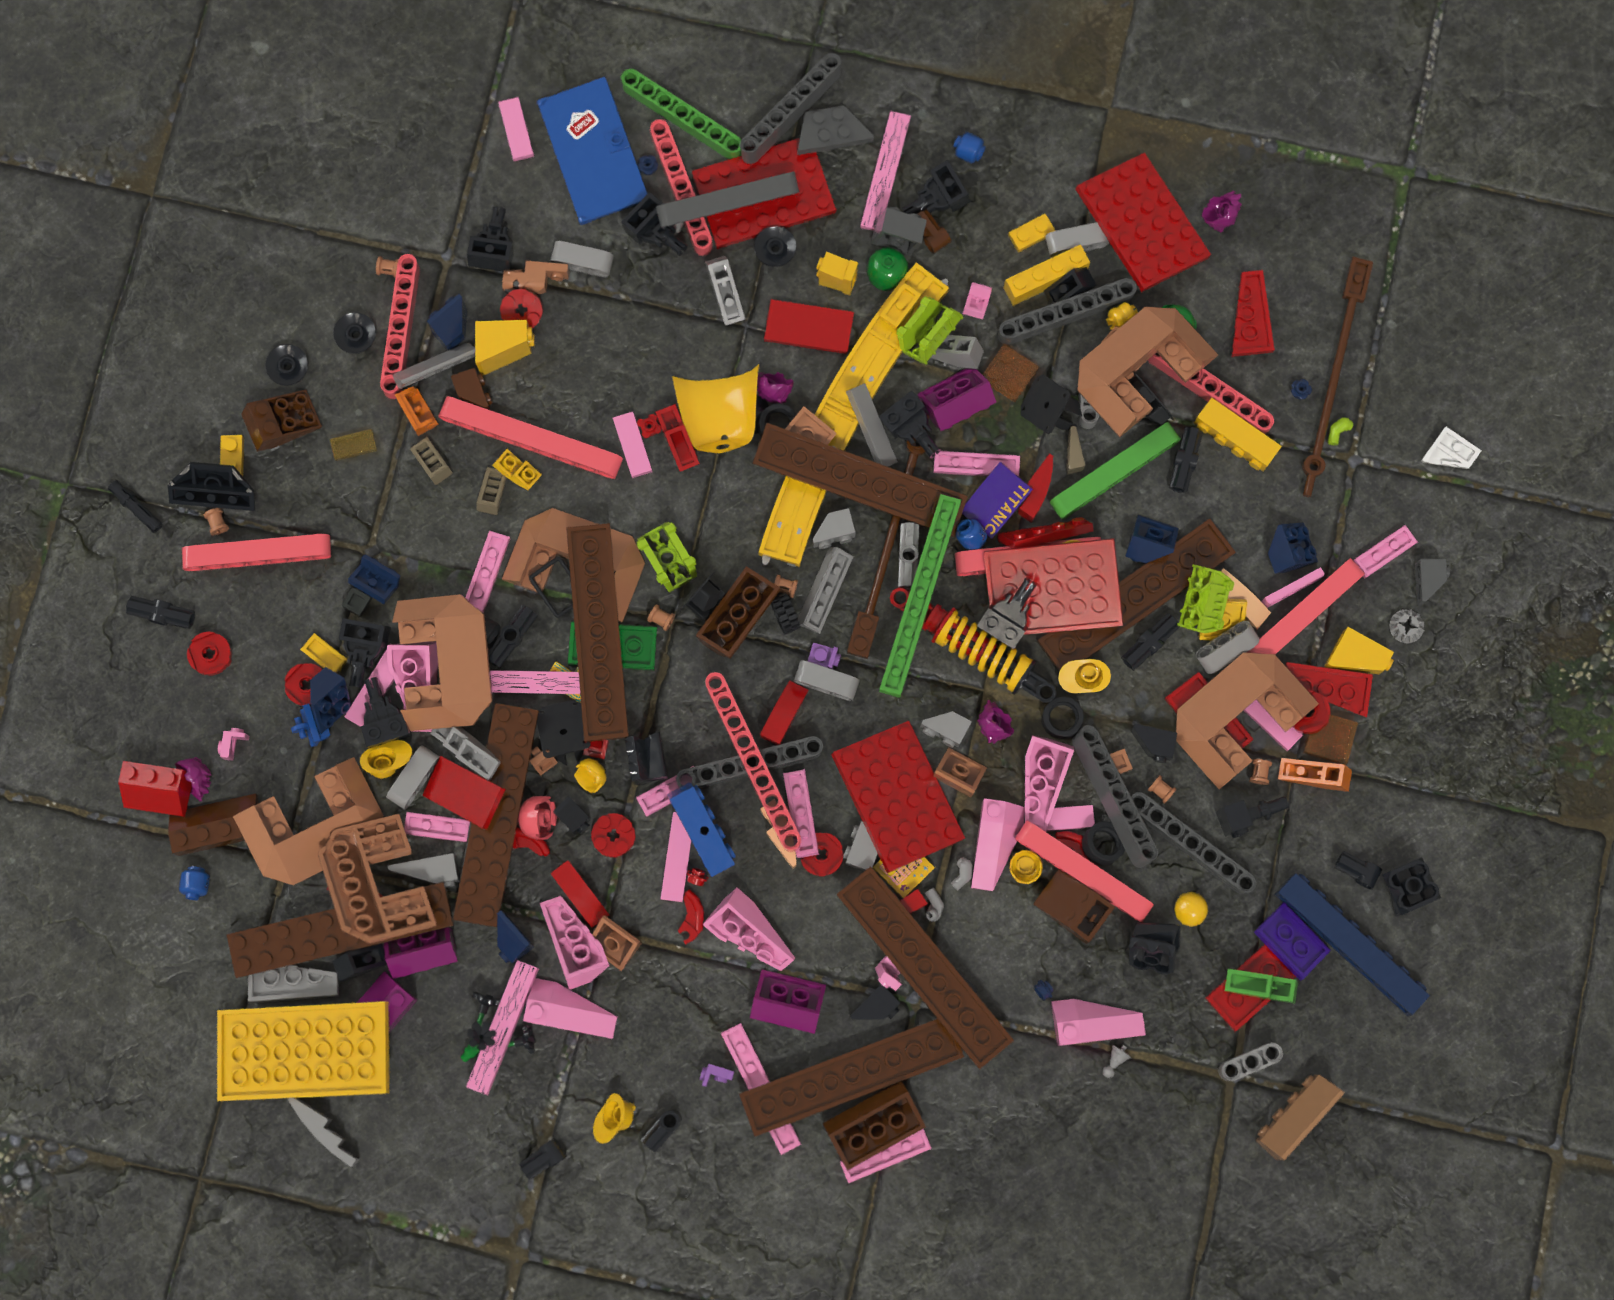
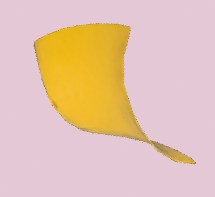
(718, 409)

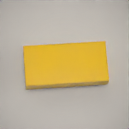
(323, 654)

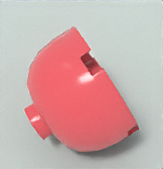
(537, 816)

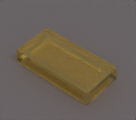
(353, 445)

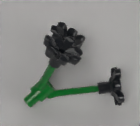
(482, 1036)

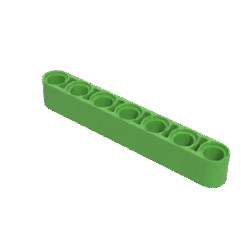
(677, 106)
(1115, 471)

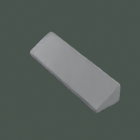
(434, 365)
(871, 425)
(825, 589)

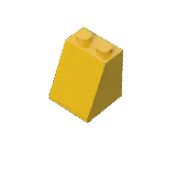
(501, 343)

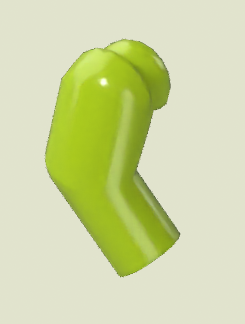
(1338, 427)

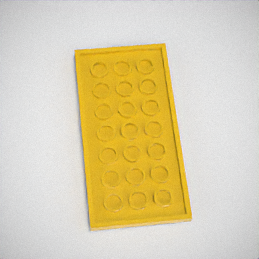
(303, 1051)

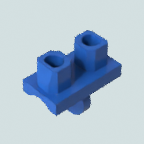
(309, 726)

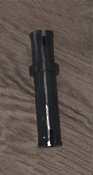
(129, 500)

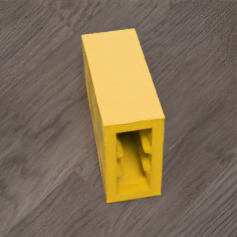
(1359, 654)

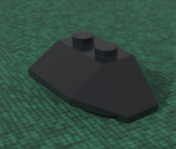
(211, 487)

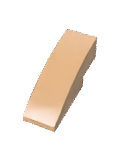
(1256, 610)
(780, 821)

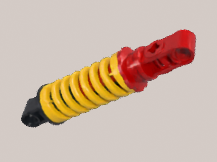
(980, 649)

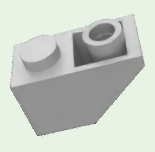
(835, 528)
(948, 726)
(862, 852)

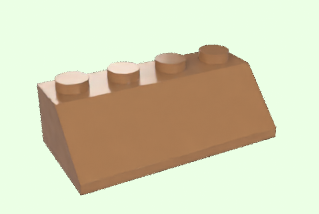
(1298, 1117)

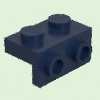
(375, 579)

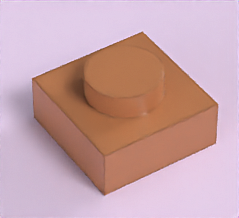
(1121, 761)

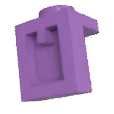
(824, 656)
(721, 1074)

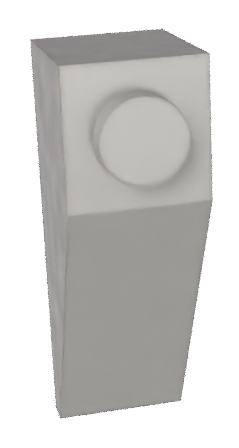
(725, 290)
(959, 351)
(431, 870)

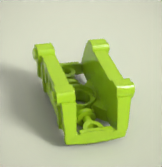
(923, 329)
(674, 547)
(1205, 600)

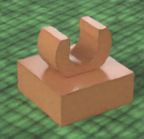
(540, 762)

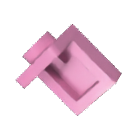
(977, 300)
(226, 747)
(888, 974)

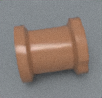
(386, 266)
(216, 521)
(786, 585)
(661, 617)
(1260, 772)
(1162, 789)

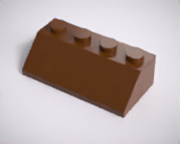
(737, 613)
(208, 825)
(874, 1125)

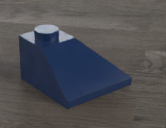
(1151, 540)
(511, 940)

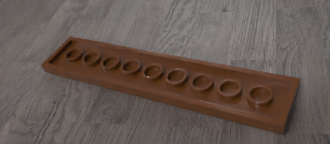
(851, 476)
(1144, 593)
(597, 632)
(491, 849)
(313, 937)
(925, 967)
(849, 1076)

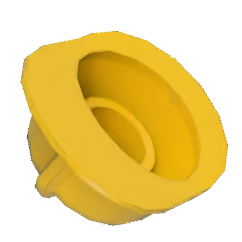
(1084, 676)
(386, 758)
(613, 1117)

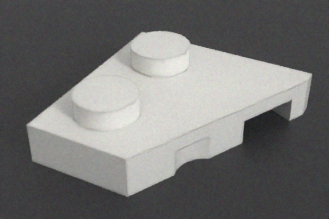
(1451, 451)

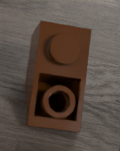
(469, 388)

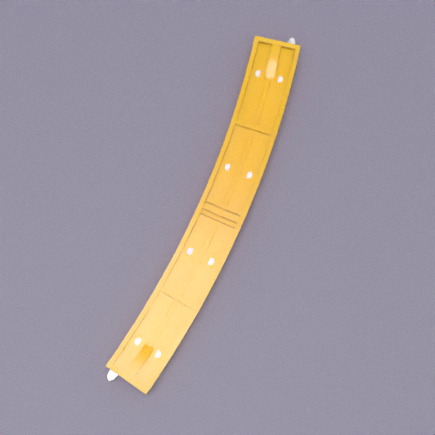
(868, 364)

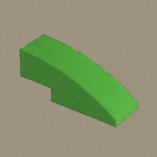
(1261, 986)

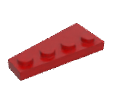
(1252, 320)
(1339, 687)

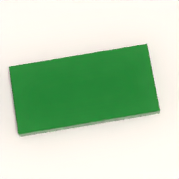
(637, 647)

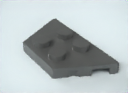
(831, 130)

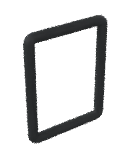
(557, 615)

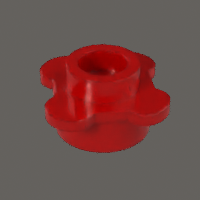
(651, 420)
(697, 876)

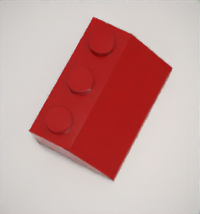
(154, 788)

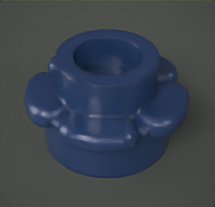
(647, 170)
(1297, 393)
(1043, 990)

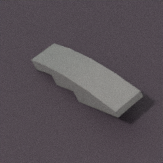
(468, 750)
(318, 1126)

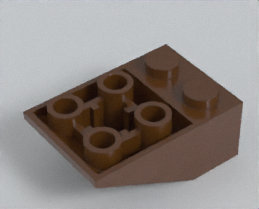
(280, 419)
(1074, 906)

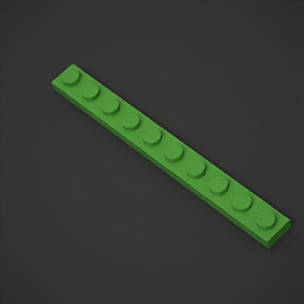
(920, 596)

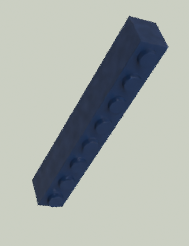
(1352, 944)

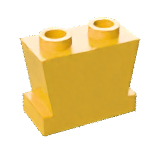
(837, 273)

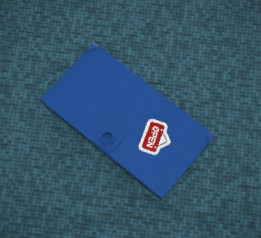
(592, 150)

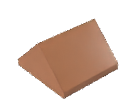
(959, 772)
(616, 942)

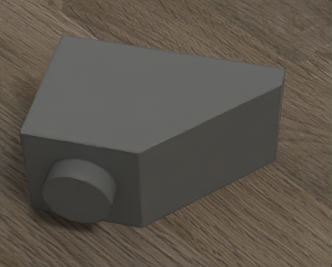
(1429, 577)

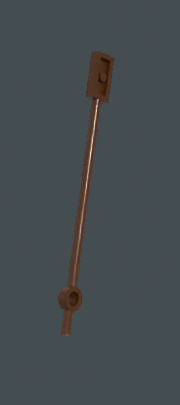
(1355, 292)
(866, 622)

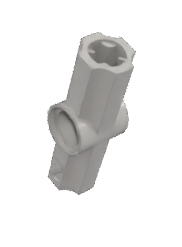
(908, 543)

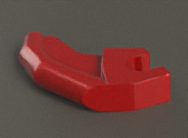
(523, 841)
(1072, 841)
(695, 917)

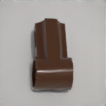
(934, 236)

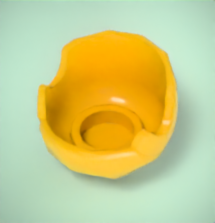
(590, 775)
(1026, 866)
(1191, 909)

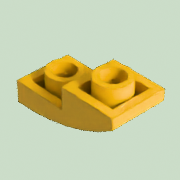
(515, 470)

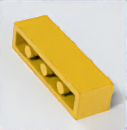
(1041, 276)
(1237, 435)

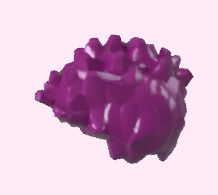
(1222, 211)
(774, 387)
(995, 723)
(197, 774)

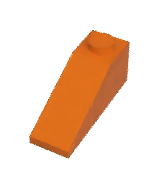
(1315, 774)

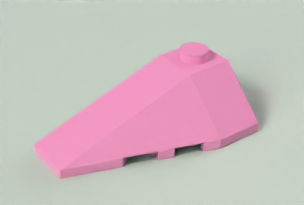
(413, 666)
(1044, 775)
(995, 841)
(745, 925)
(576, 948)
(561, 1008)
(1090, 1022)

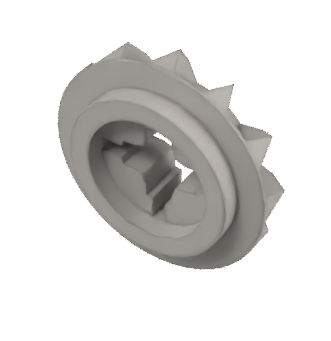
(1398, 631)

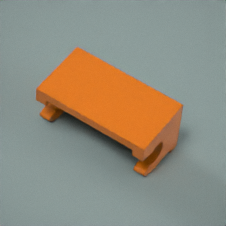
(416, 410)

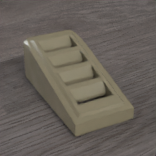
(1075, 457)
(440, 470)
(488, 503)

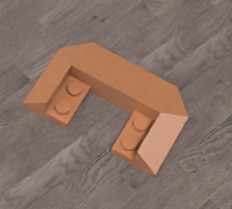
(1149, 332)
(546, 538)
(461, 661)
(1222, 699)
(295, 857)
(353, 888)

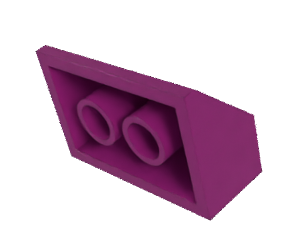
(957, 398)
(420, 952)
(388, 990)
(787, 1001)

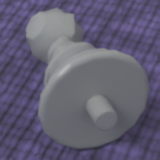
(1118, 1056)

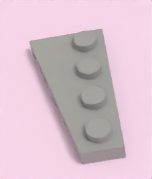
(292, 984)

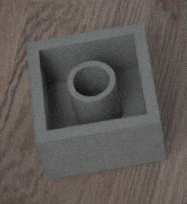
(899, 230)

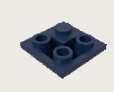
(449, 322)
(1291, 548)
(328, 698)

